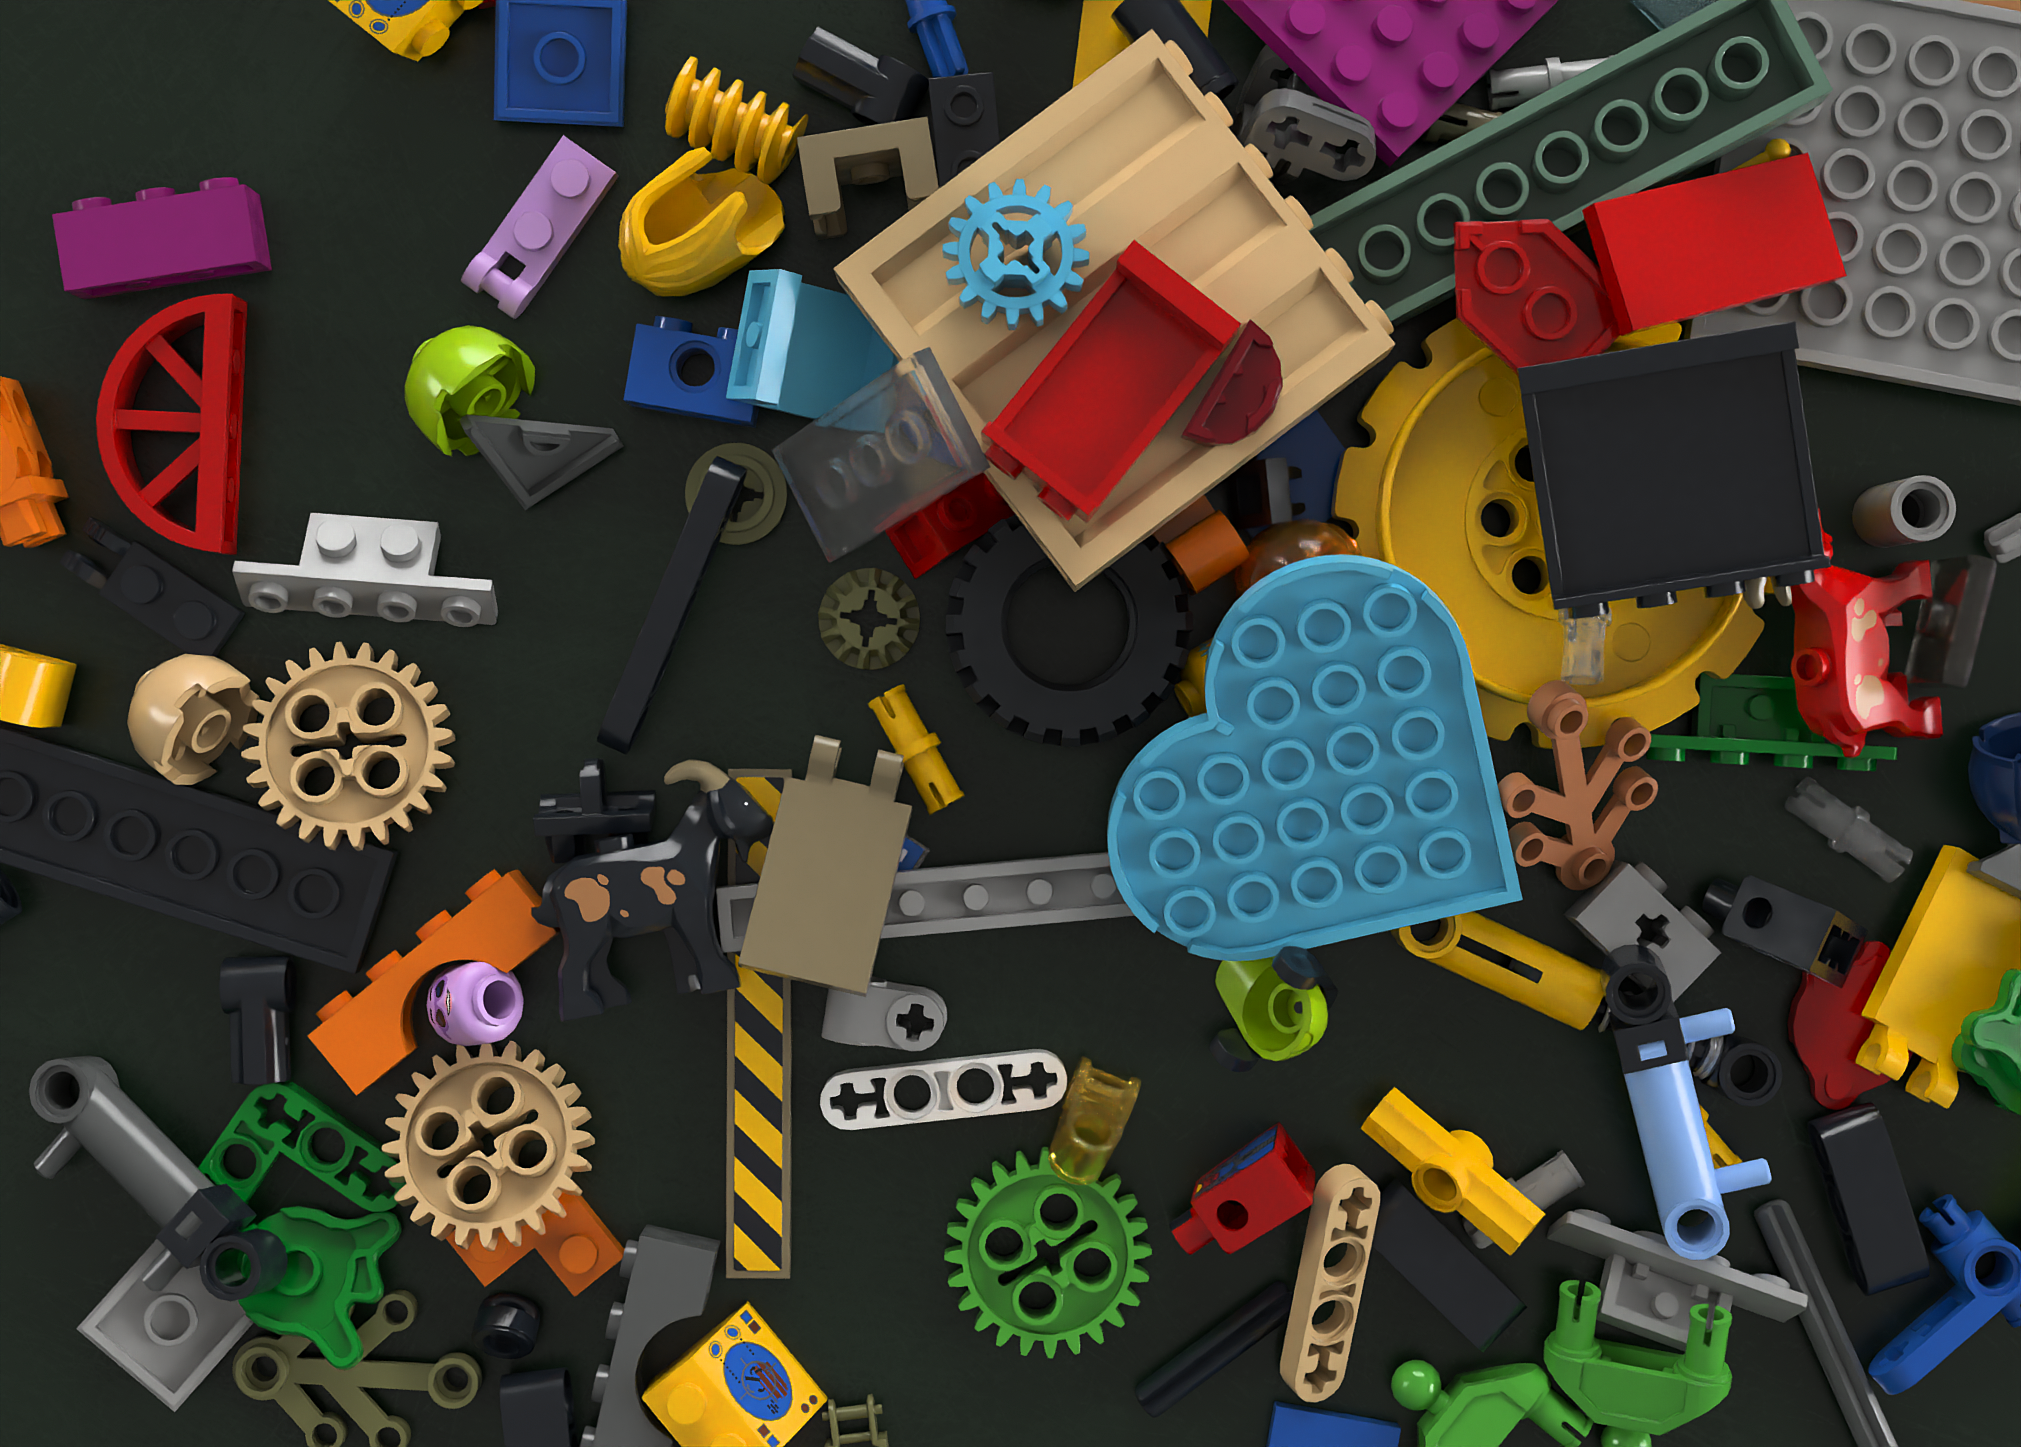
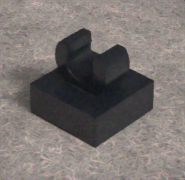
(1263, 494)

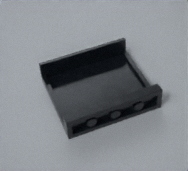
(1673, 470)

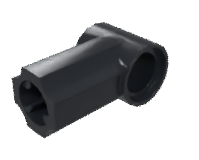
(869, 86)
(258, 999)

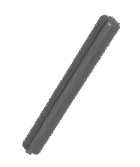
(1824, 1326)

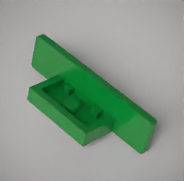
(1756, 717)

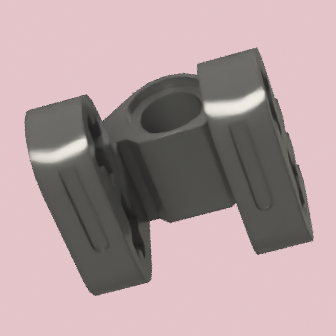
(1298, 127)

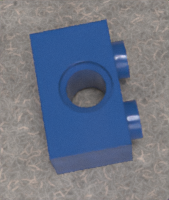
(656, 376)

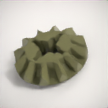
(763, 476)
(892, 599)

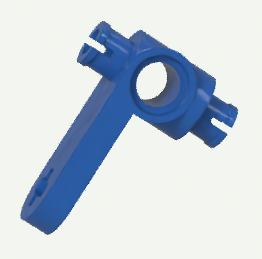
(1965, 1307)

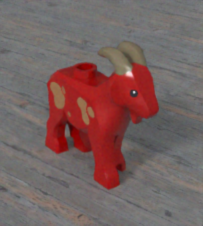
(1845, 652)

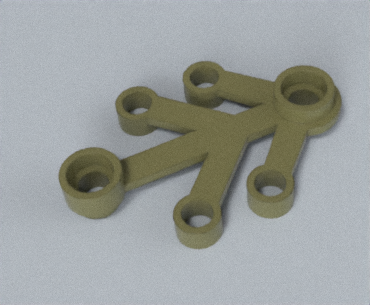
(348, 1384)

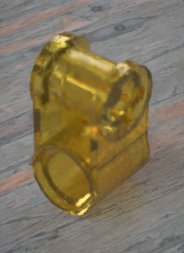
(1091, 1122)

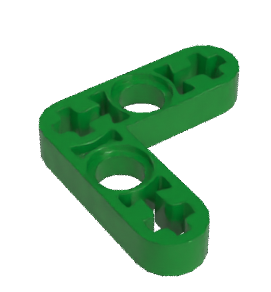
(271, 1140)

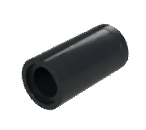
(1173, 22)

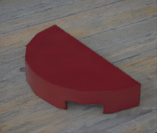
(1241, 393)

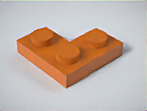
(574, 1247)

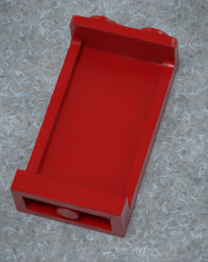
(1109, 385)

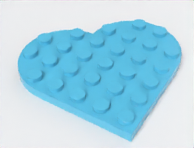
(1326, 782)

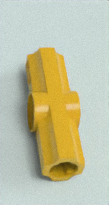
(1452, 1171)

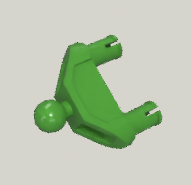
(1634, 1386)
(1485, 1405)

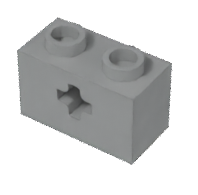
(1608, 919)

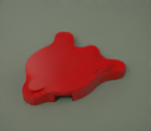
(1830, 1030)

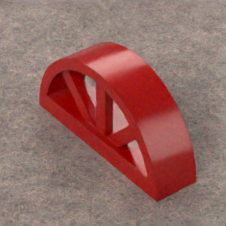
(218, 395)

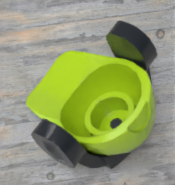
(1276, 1005)

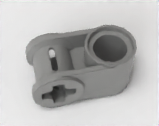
(878, 1016)

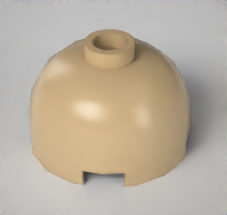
(189, 714)

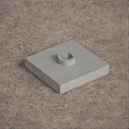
(167, 1335)

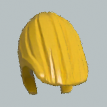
(695, 227)

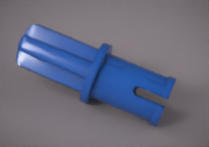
(937, 35)

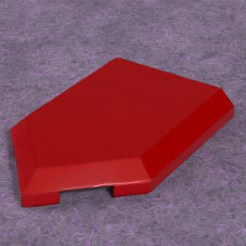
(1530, 293)

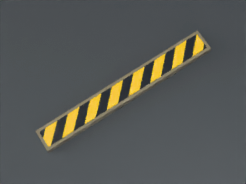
(758, 1086)

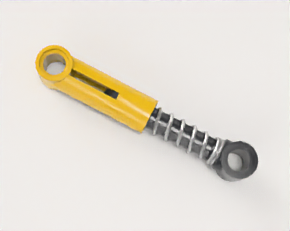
(1573, 995)

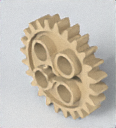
(347, 689)
(516, 1193)

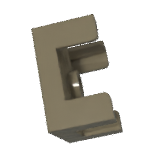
(864, 158)

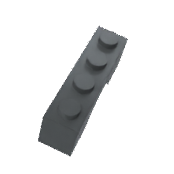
(667, 1283)

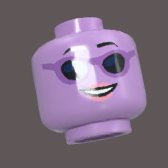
(474, 1003)

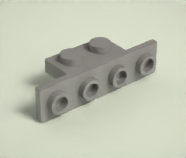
(369, 571)
(1653, 1288)

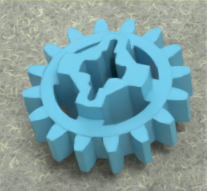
(1036, 233)

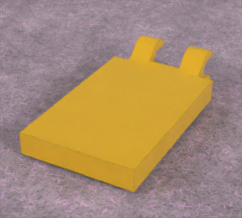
(1938, 973)

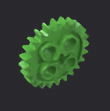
(1079, 1299)

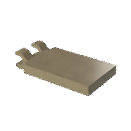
(828, 874)

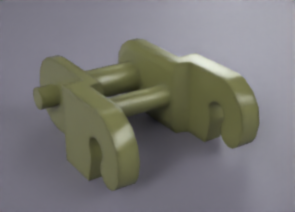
(855, 1412)

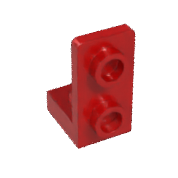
(948, 524)

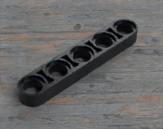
(672, 605)

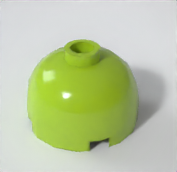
(461, 375)

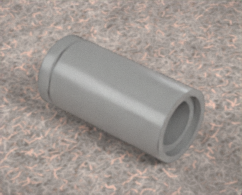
(1926, 506)

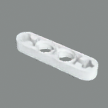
(942, 1079)

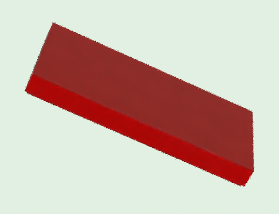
(1713, 243)

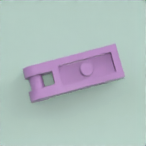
(541, 226)

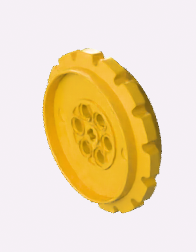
(1416, 501)

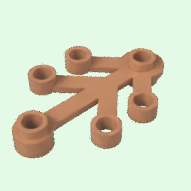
(1586, 851)

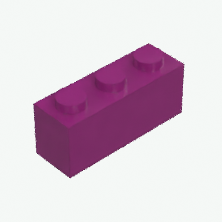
(161, 239)

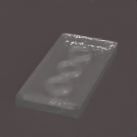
(880, 455)

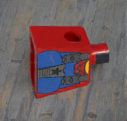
(1265, 1177)

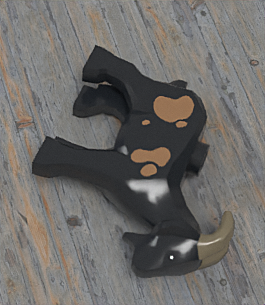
(648, 889)

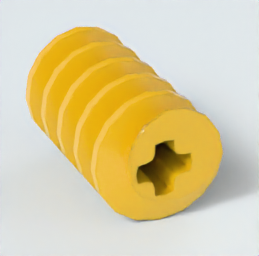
(732, 123)

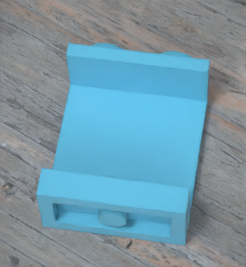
(802, 346)

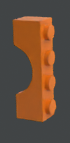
(375, 1029)

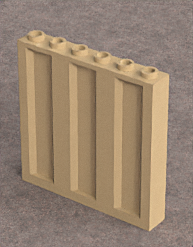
(1150, 166)

